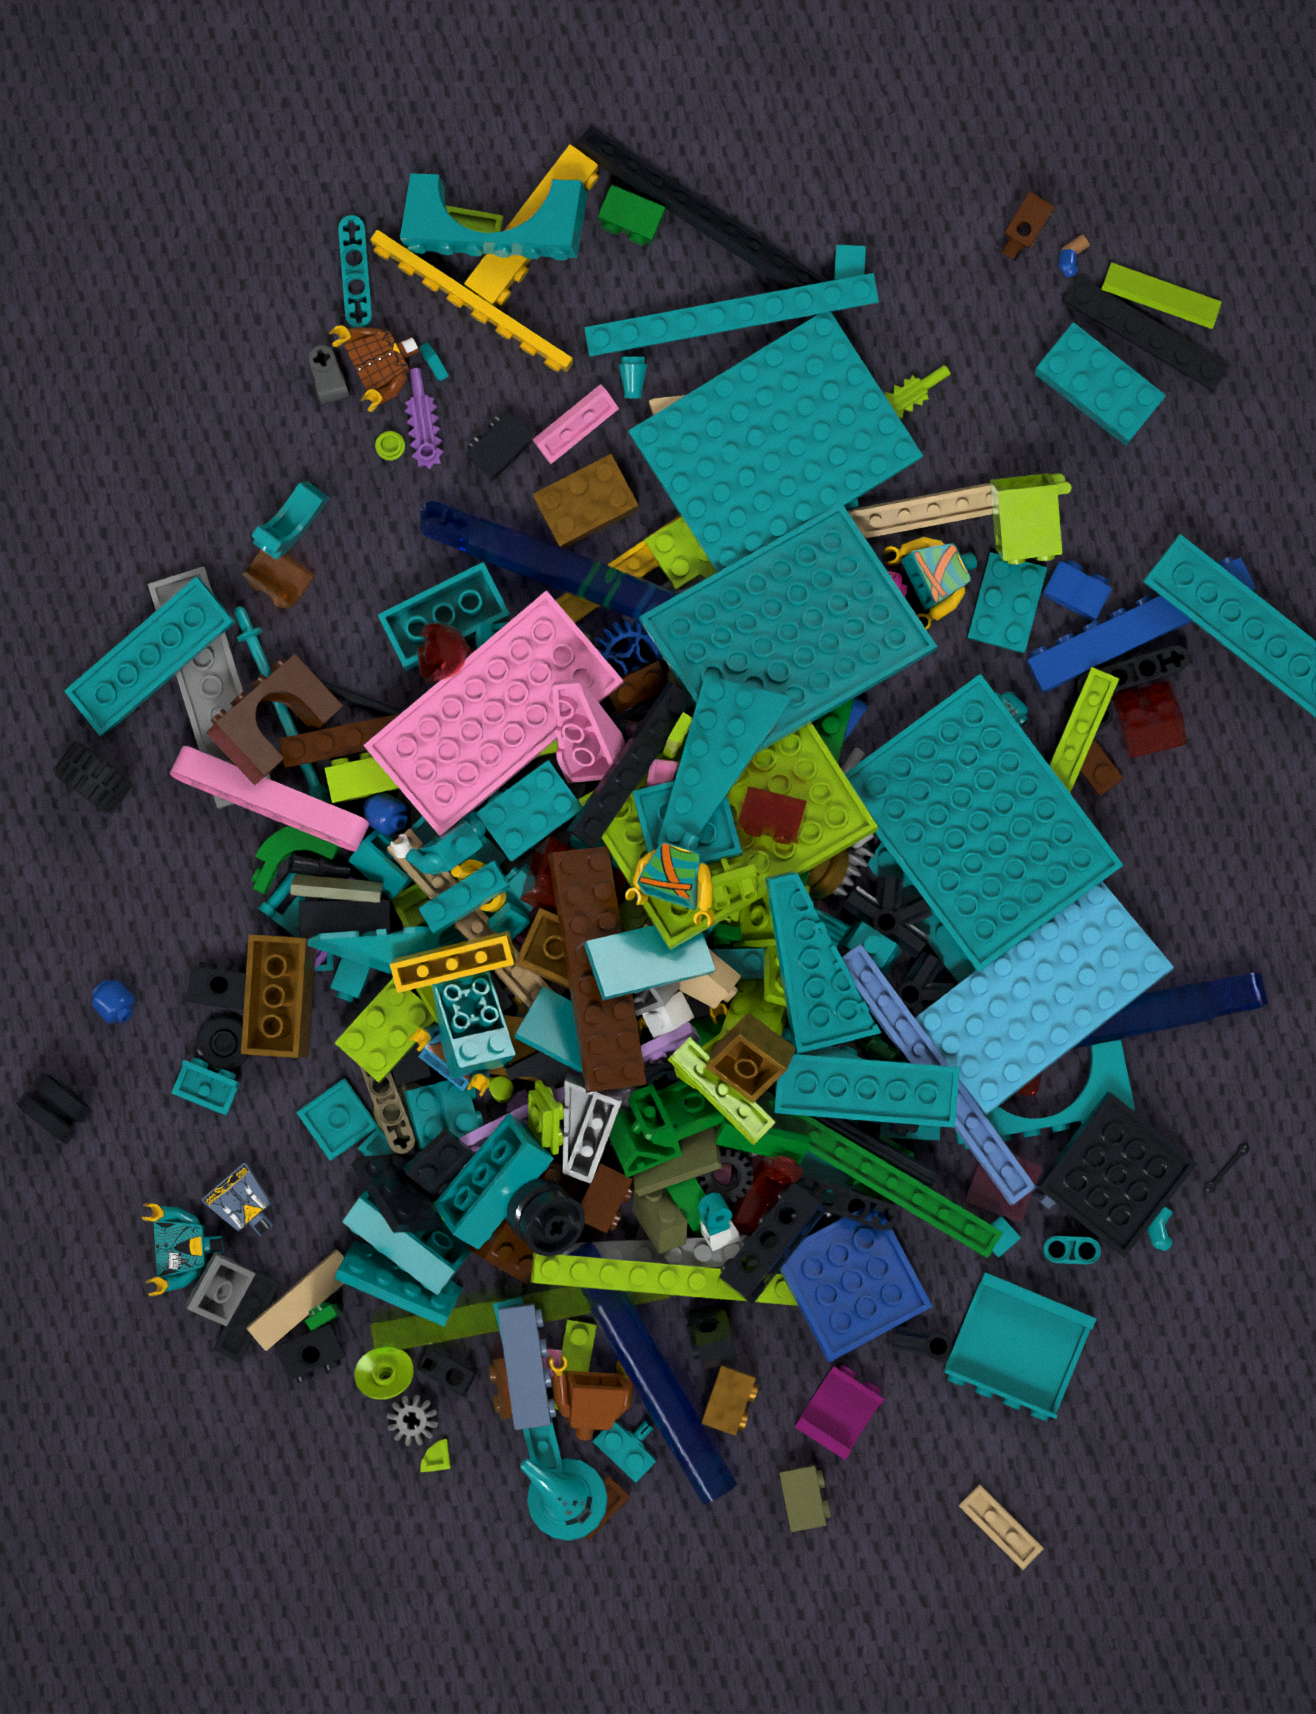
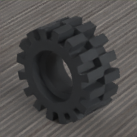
(740, 1185)

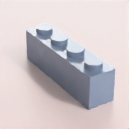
(525, 1366)

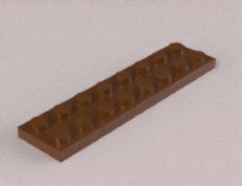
(587, 912)

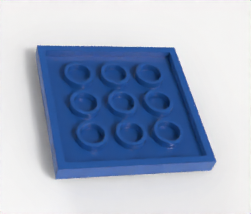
(853, 1284)

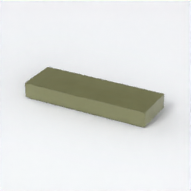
(336, 888)

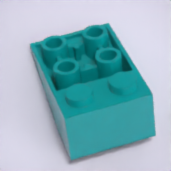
(471, 1025)

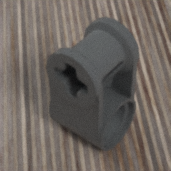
(328, 379)

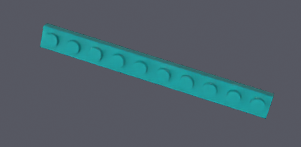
(731, 315)

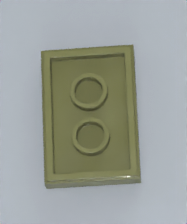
(698, 1157)

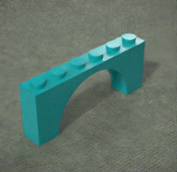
(549, 233)
(1106, 1074)

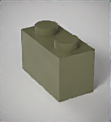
(660, 1219)
(803, 1498)

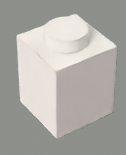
(668, 1017)

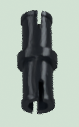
(318, 867)

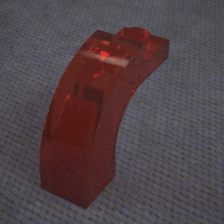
(768, 1181)

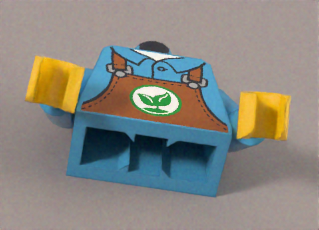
(433, 1055)

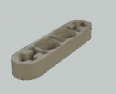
(380, 1102)

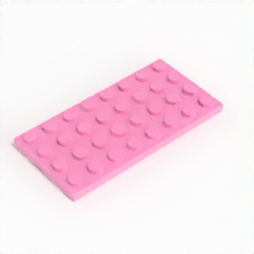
(491, 717)

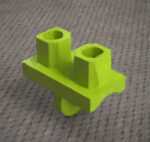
(733, 879)

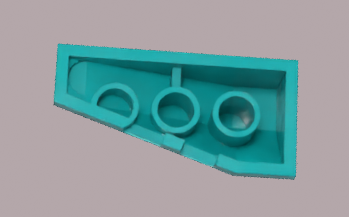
(376, 947)

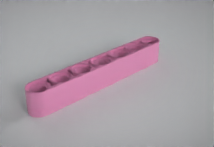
(270, 799)

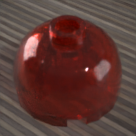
(442, 652)

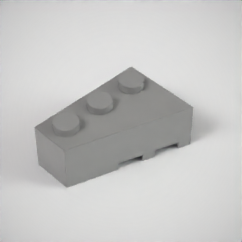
(586, 1126)

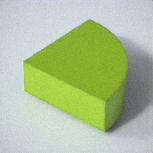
(436, 1457)

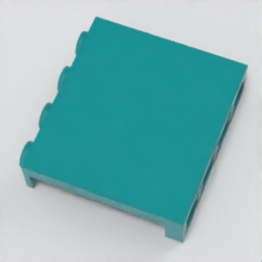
(1018, 1346)

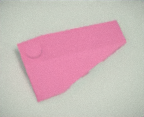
(584, 733)

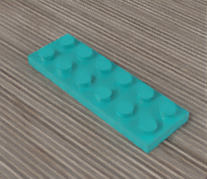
(149, 656)
(868, 1090)

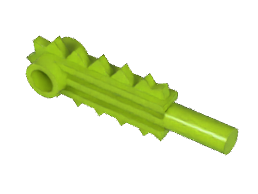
(914, 391)

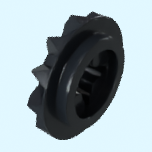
(658, 1071)

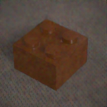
(604, 1196)

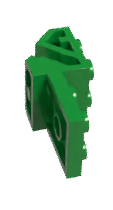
(657, 1123)

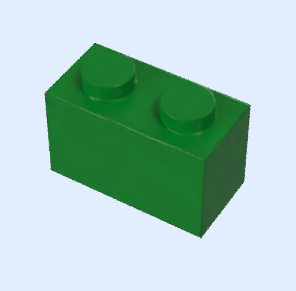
(631, 216)

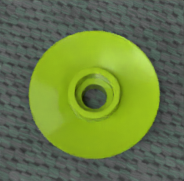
(374, 1367)

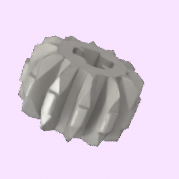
(404, 1426)

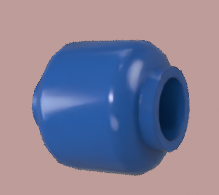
(385, 813)
(113, 1001)

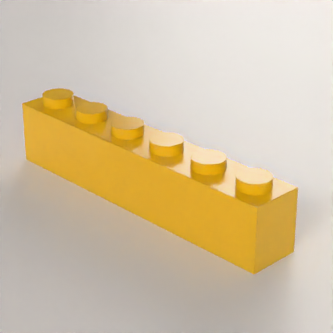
(497, 274)

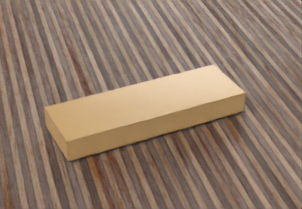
(1001, 1527)

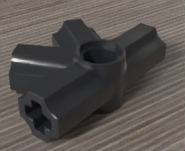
(889, 901)
(921, 978)

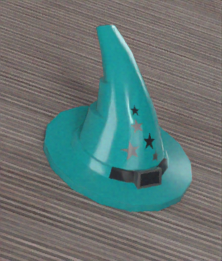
(568, 1502)

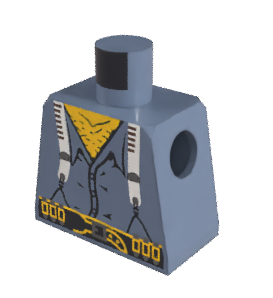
(241, 1201)

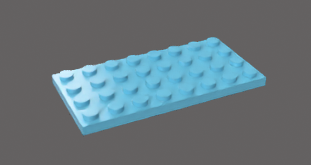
(1043, 996)

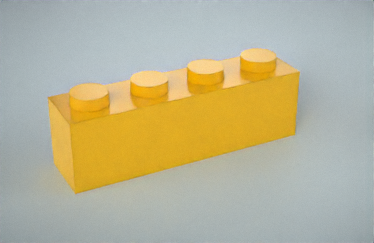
(453, 961)

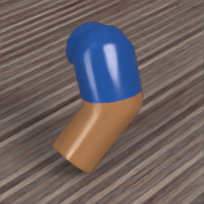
(1069, 253)

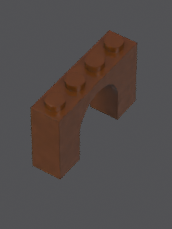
(238, 731)

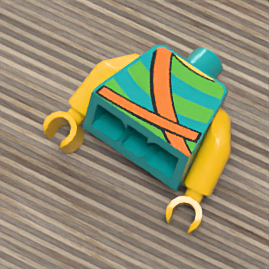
(935, 573)
(675, 876)

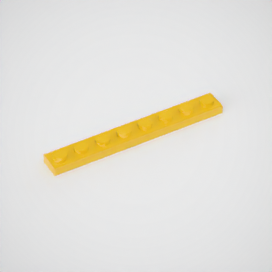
(481, 309)

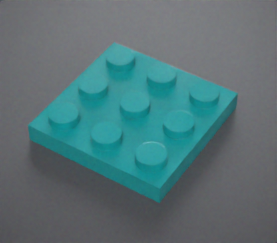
(716, 840)

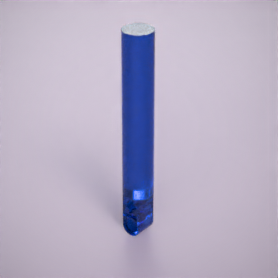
(542, 561)
(1182, 1007)
(658, 1388)

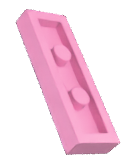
(575, 424)

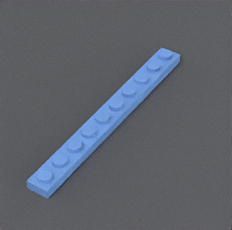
(919, 1049)

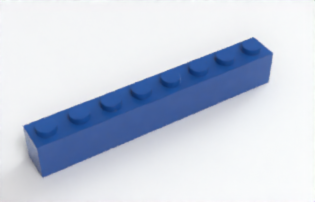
(1114, 637)

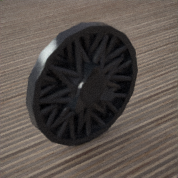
(221, 1043)

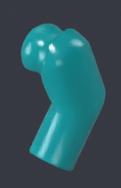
(1157, 1231)

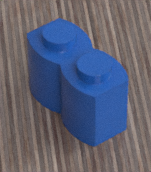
(1077, 590)

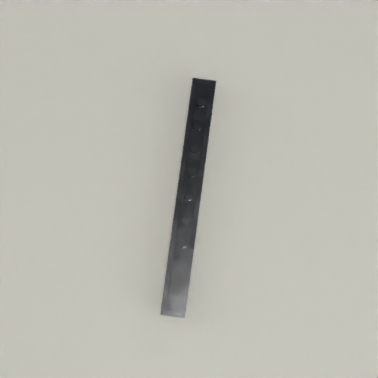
(695, 210)

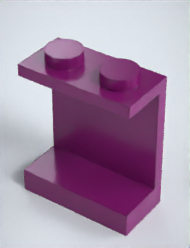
(839, 1411)

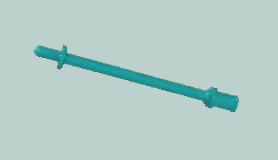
(250, 636)

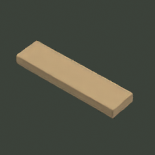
(296, 1302)

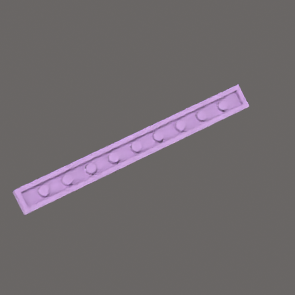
(651, 1051)

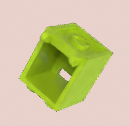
(1027, 516)

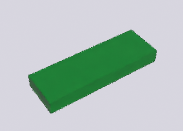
(771, 1144)

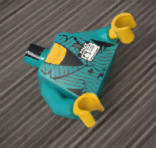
(179, 1247)

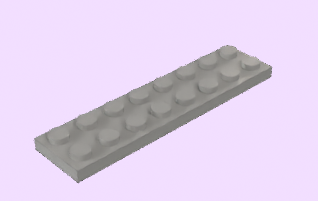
(209, 679)

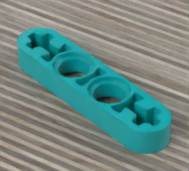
(358, 272)

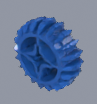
(630, 647)

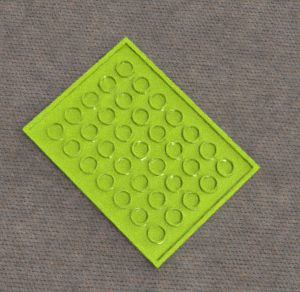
(791, 767)

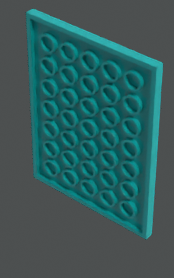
(775, 442)
(796, 620)
(981, 823)

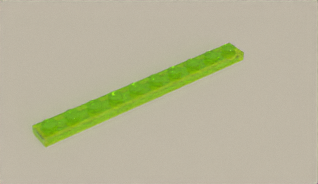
(481, 1318)

